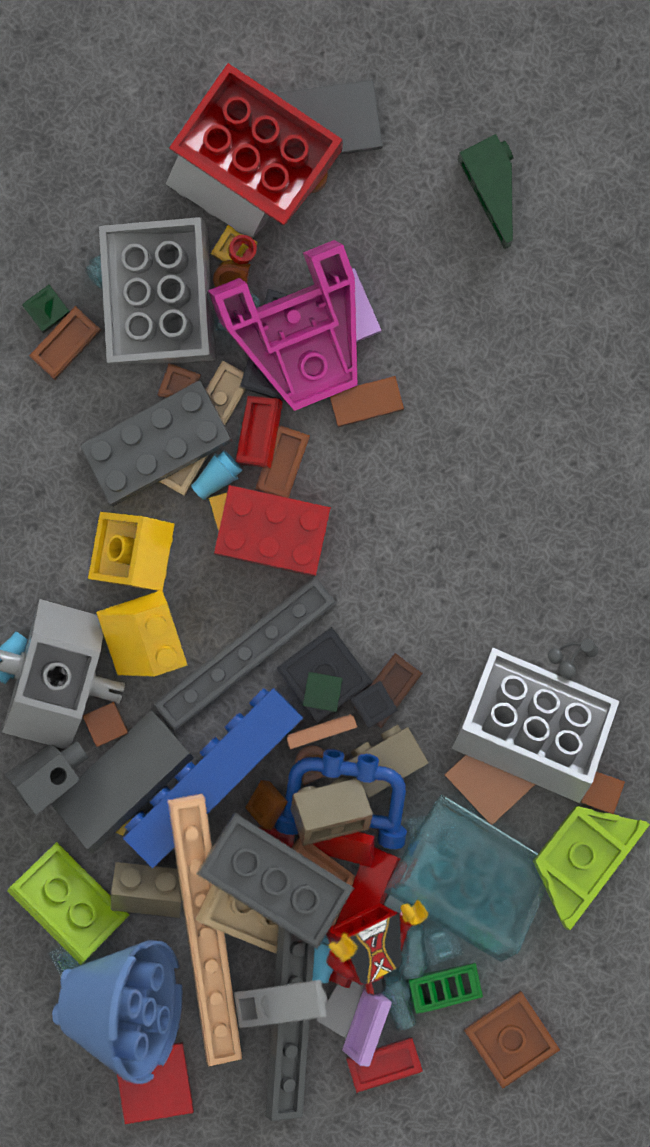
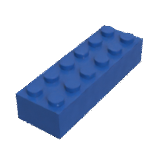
(217, 773)

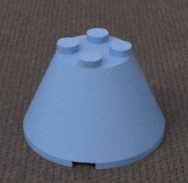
(124, 1008)

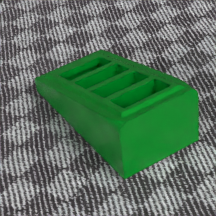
(448, 1000)

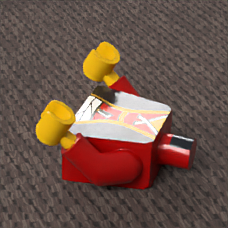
(371, 943)

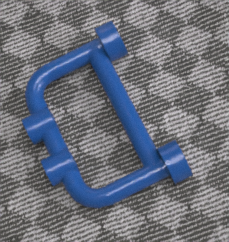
(366, 770)

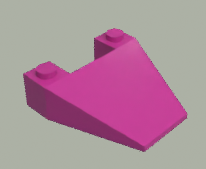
(303, 338)

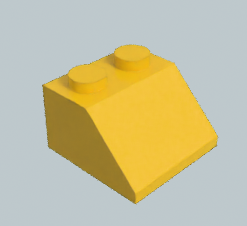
(131, 551)
(142, 636)

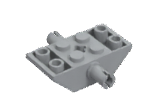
(50, 711)

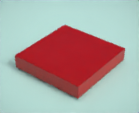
(162, 1096)

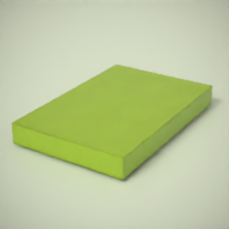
(67, 903)

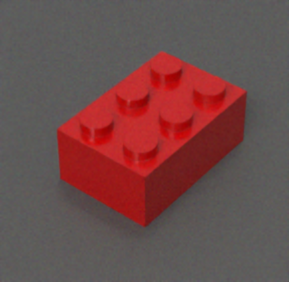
(272, 531)

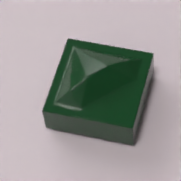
(46, 308)

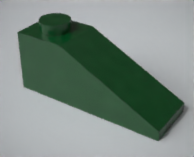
(490, 176)

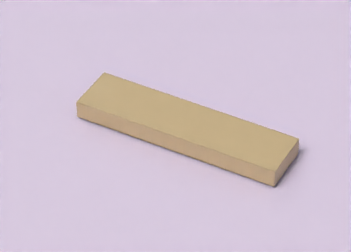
(225, 394)

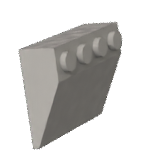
(157, 292)
(536, 725)

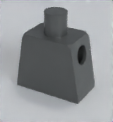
(36, 782)

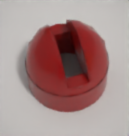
(236, 244)

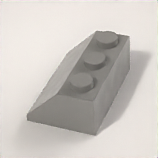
(216, 198)

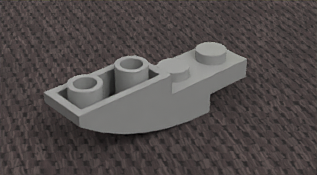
(280, 1004)

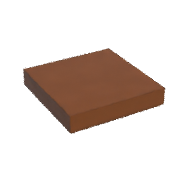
(511, 1039)

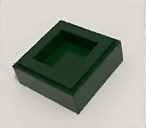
(322, 691)

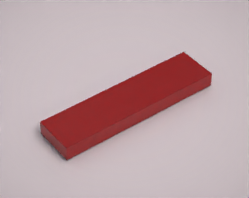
(367, 891)

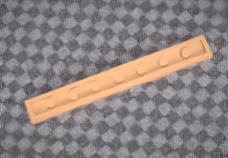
(206, 944)

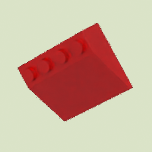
(257, 144)

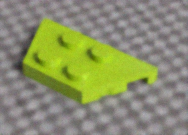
(583, 858)

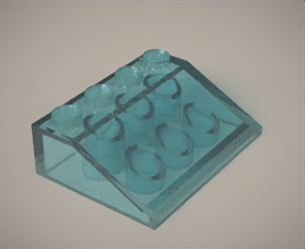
(470, 879)

